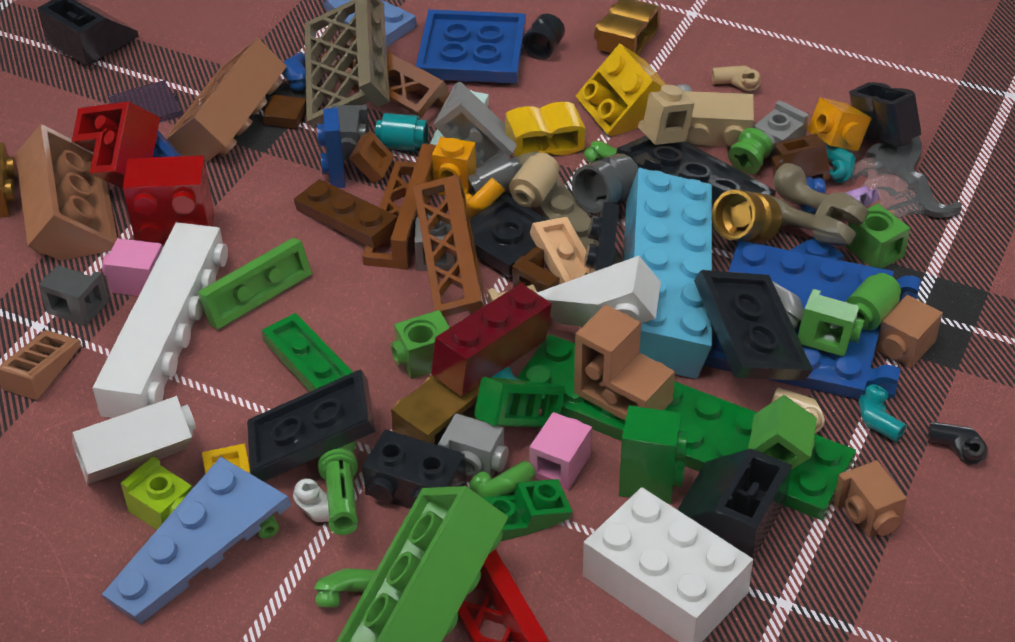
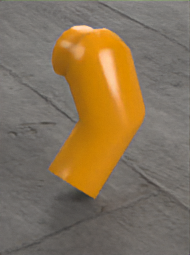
(484, 197)

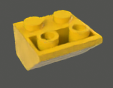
(620, 91)

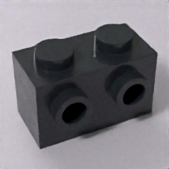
(405, 465)

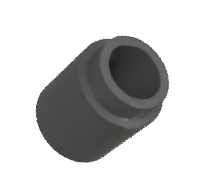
(500, 169)

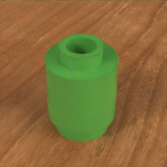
(876, 299)

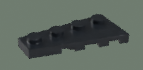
(690, 162)

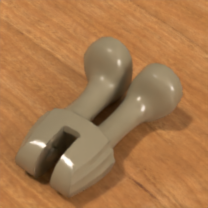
(793, 187)

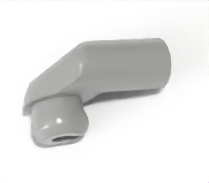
(792, 304)

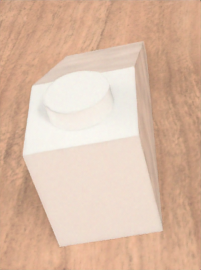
(623, 286)

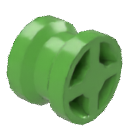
(750, 150)

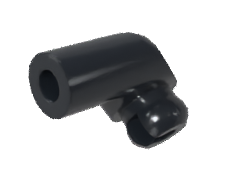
(961, 439)

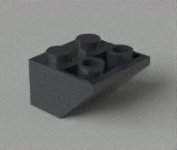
(83, 30)
(739, 497)

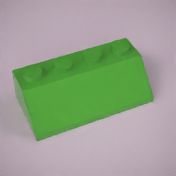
(427, 569)

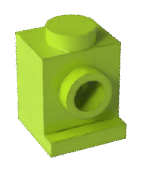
(153, 492)

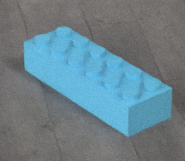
(672, 233)

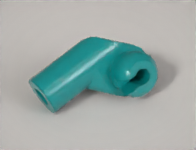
(842, 162)
(875, 415)

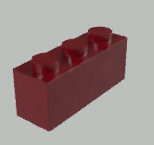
(490, 339)

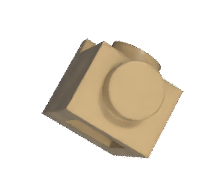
(667, 115)

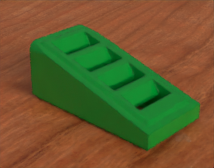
(496, 397)

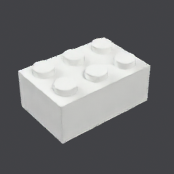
(667, 567)

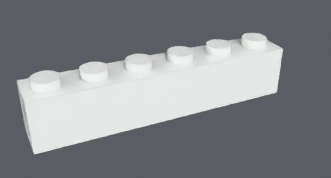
(160, 321)

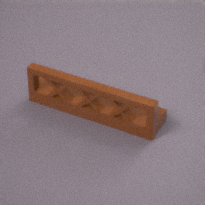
(409, 80)
(403, 236)
(464, 247)

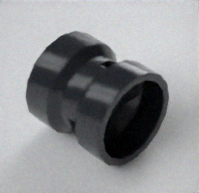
(543, 36)

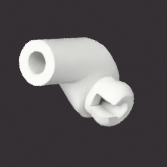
(311, 500)

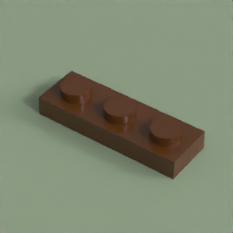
(346, 213)

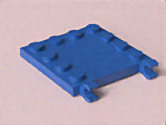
(837, 280)

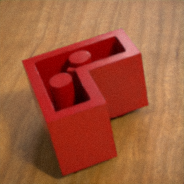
(114, 135)

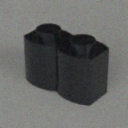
(891, 112)

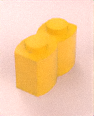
(546, 129)

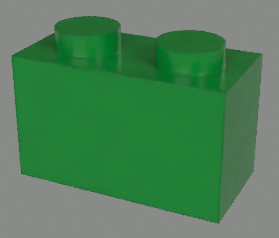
(651, 452)

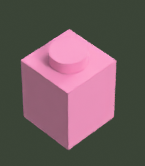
(130, 265)
(561, 449)

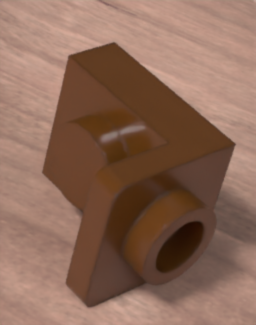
(530, 271)

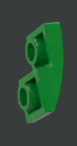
(532, 507)

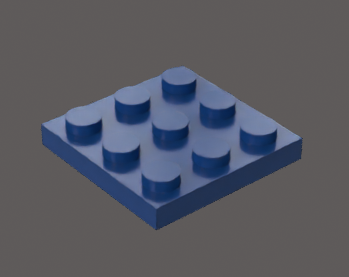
(472, 45)

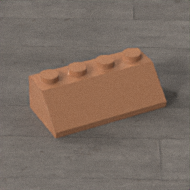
(227, 103)
(62, 203)

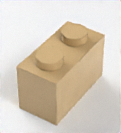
(719, 118)

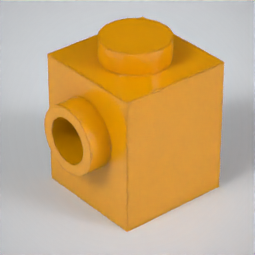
(839, 124)

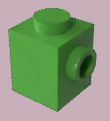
(784, 431)

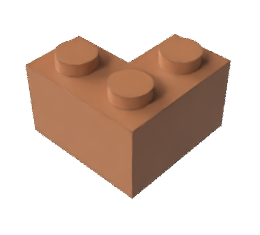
(612, 369)

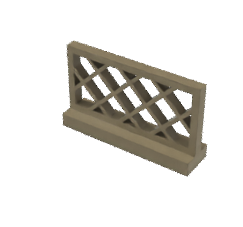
(367, 49)

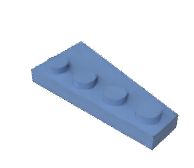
(207, 523)

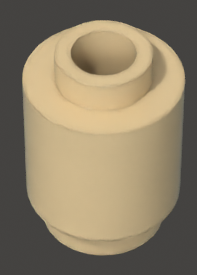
(534, 180)

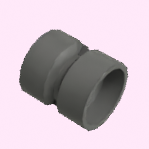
(604, 182)

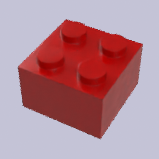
(166, 192)

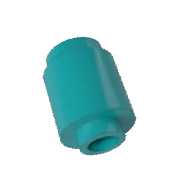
(402, 131)

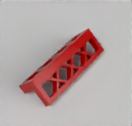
(508, 603)

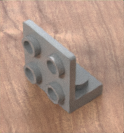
(471, 120)

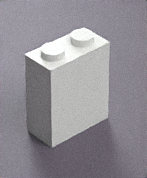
(133, 439)

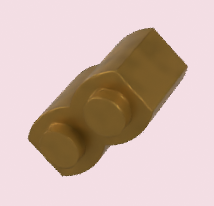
(628, 23)

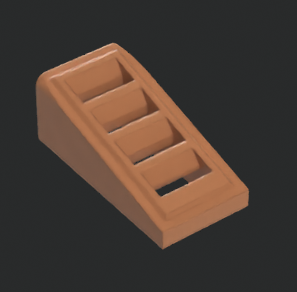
(32, 384)

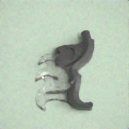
(898, 184)

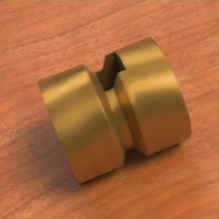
(746, 216)

